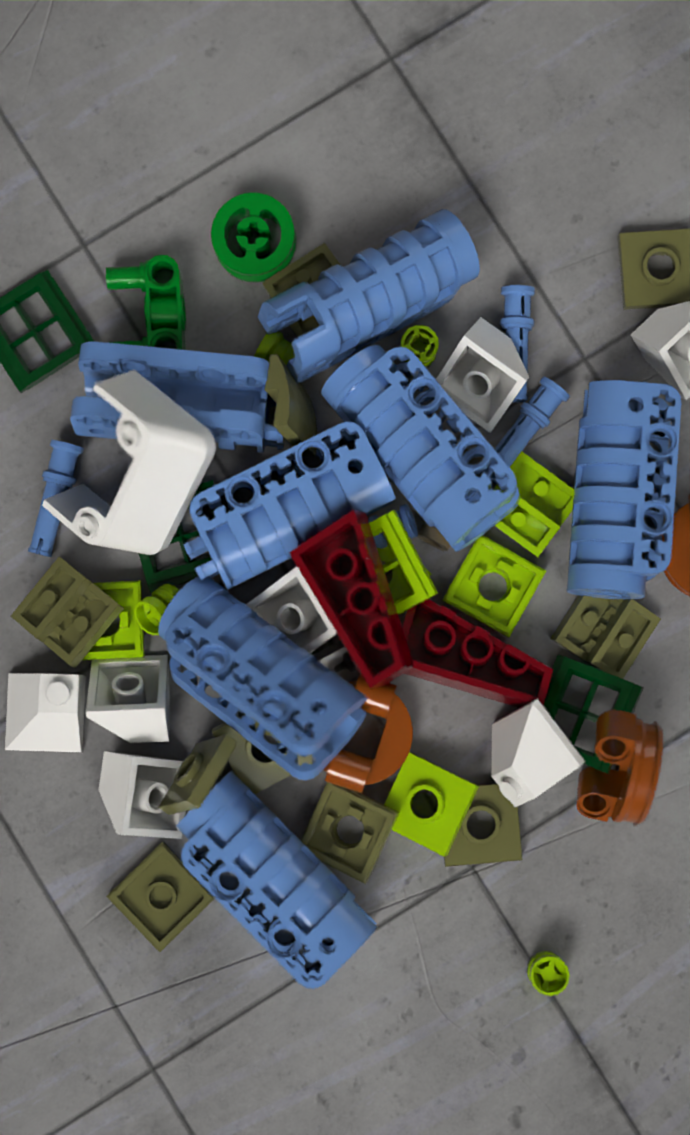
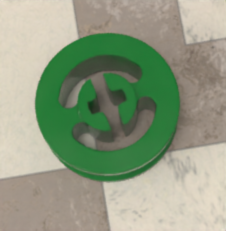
(255, 208)

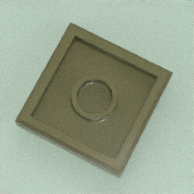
(160, 896)

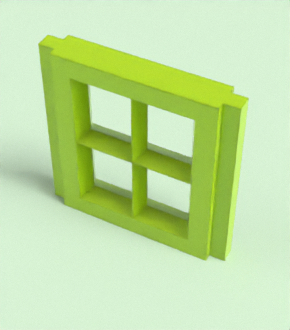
(406, 558)

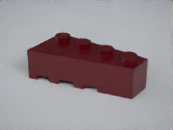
(355, 595)
(470, 659)

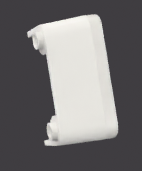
(167, 467)

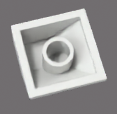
(666, 345)
(484, 374)
(294, 611)
(131, 697)
(45, 712)
(530, 753)
(133, 790)

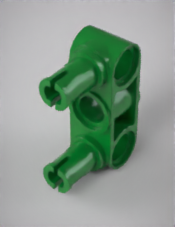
(162, 303)

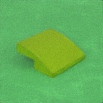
(541, 508)

